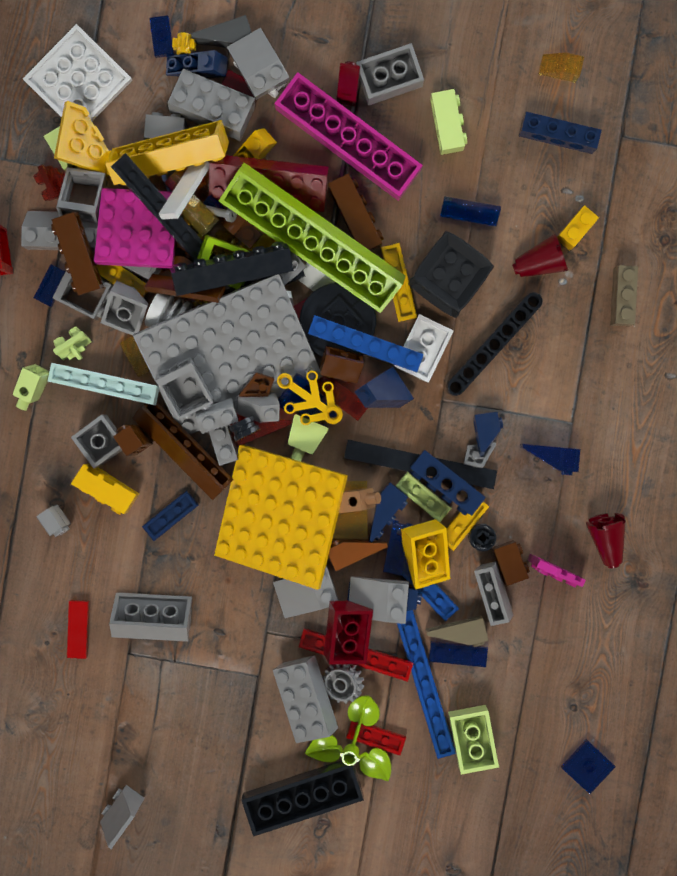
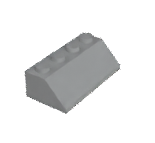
(39, 235)
(151, 617)

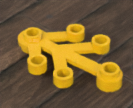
(312, 400)

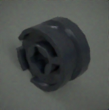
(244, 428)
(486, 544)

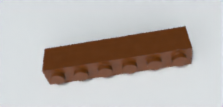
(182, 449)

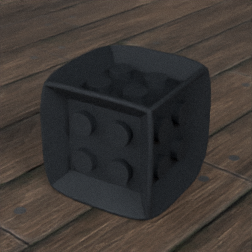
(451, 274)

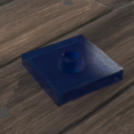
(588, 766)

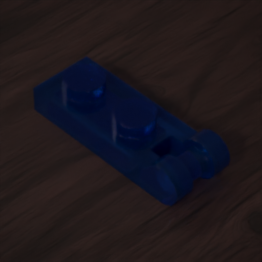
(395, 553)

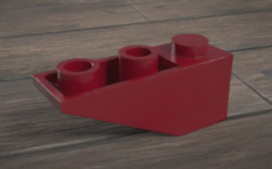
(348, 83)

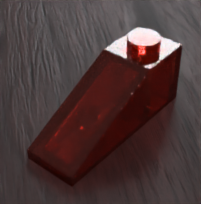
(265, 428)

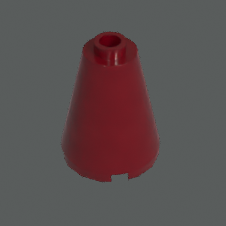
(541, 259)
(608, 537)

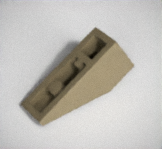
(465, 631)

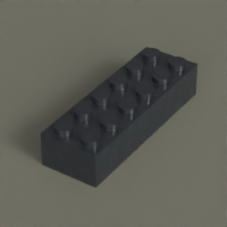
(301, 797)

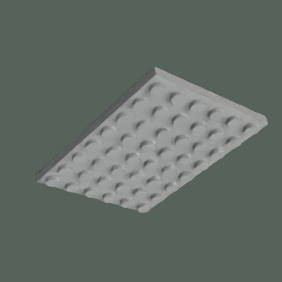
(228, 343)

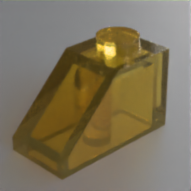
(561, 66)

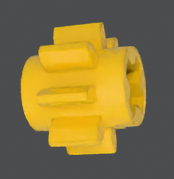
(183, 43)

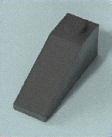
(224, 33)

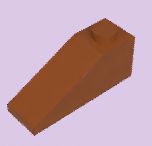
(349, 552)

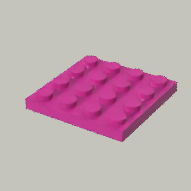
(131, 233)

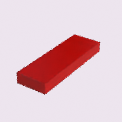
(78, 629)
(377, 738)

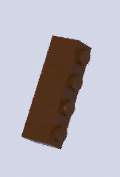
(354, 212)
(77, 253)

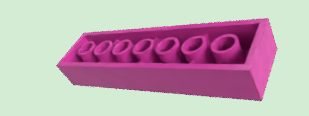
(348, 136)

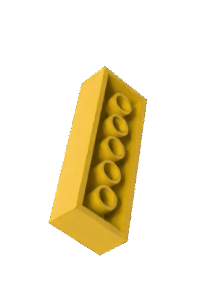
(173, 150)

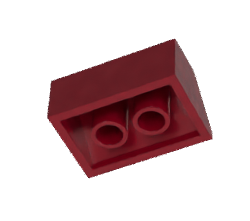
(347, 633)

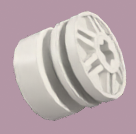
(163, 309)

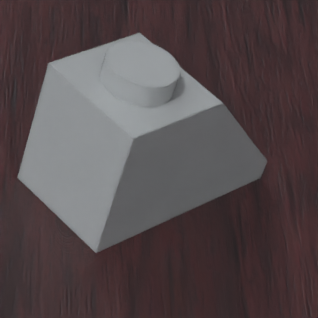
(262, 408)

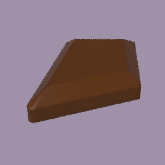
(257, 386)

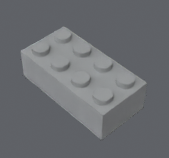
(209, 101)
(305, 699)

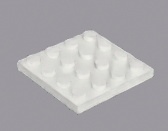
(77, 73)

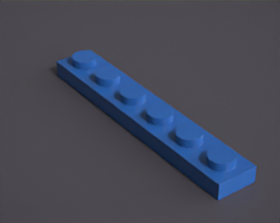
(365, 344)

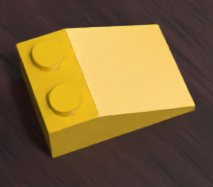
(426, 553)

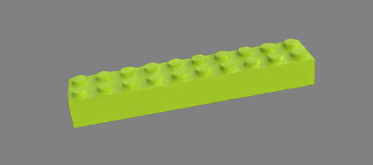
(312, 238)

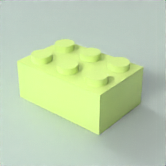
(473, 739)

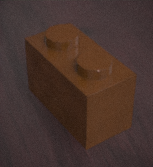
(341, 364)
(510, 562)

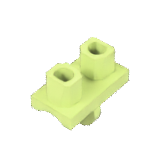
(72, 347)

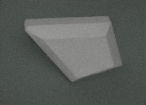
(473, 457)

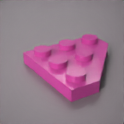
(547, 568)

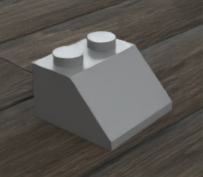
(124, 309)

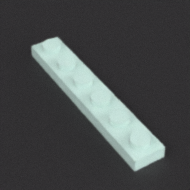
(103, 383)

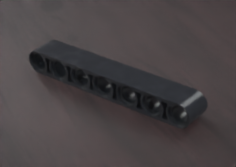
(502, 340)

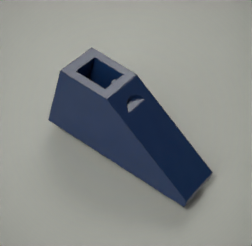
(206, 64)
(391, 501)

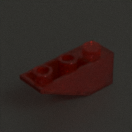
(343, 398)

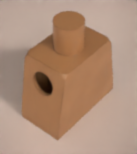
(359, 500)

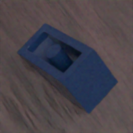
(487, 428)

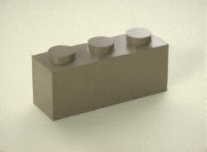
(624, 295)

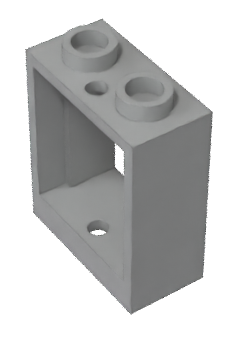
(77, 175)
(64, 289)
(175, 372)

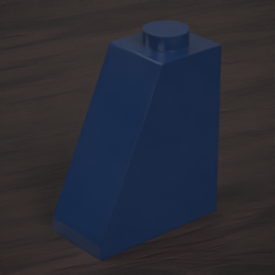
(384, 391)

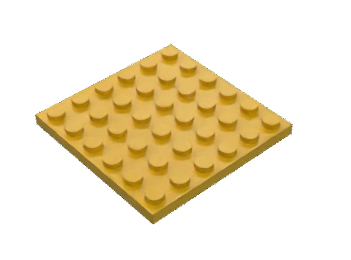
(280, 516)

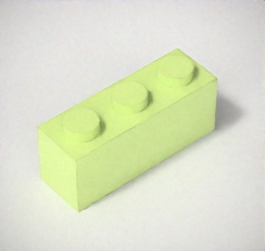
(448, 121)

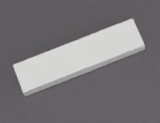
(183, 191)

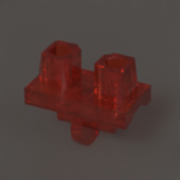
(52, 179)

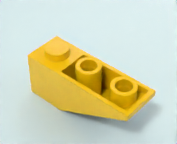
(257, 145)

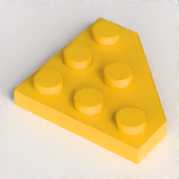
(80, 140)

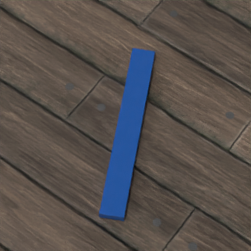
(426, 687)

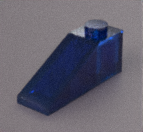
(558, 458)

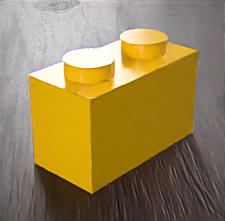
(577, 228)

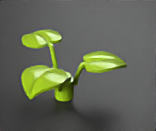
(375, 764)

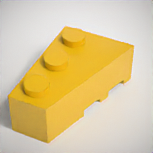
(105, 488)

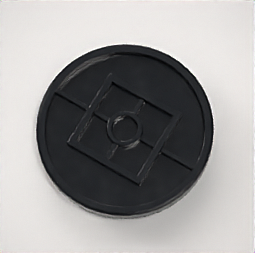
(338, 306)

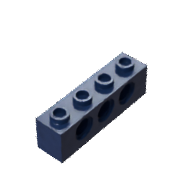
(559, 132)
(473, 497)

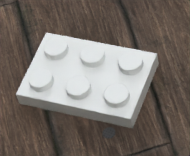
(429, 339)

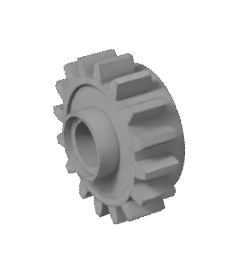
(338, 690)

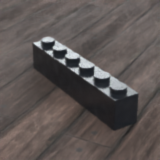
(231, 269)

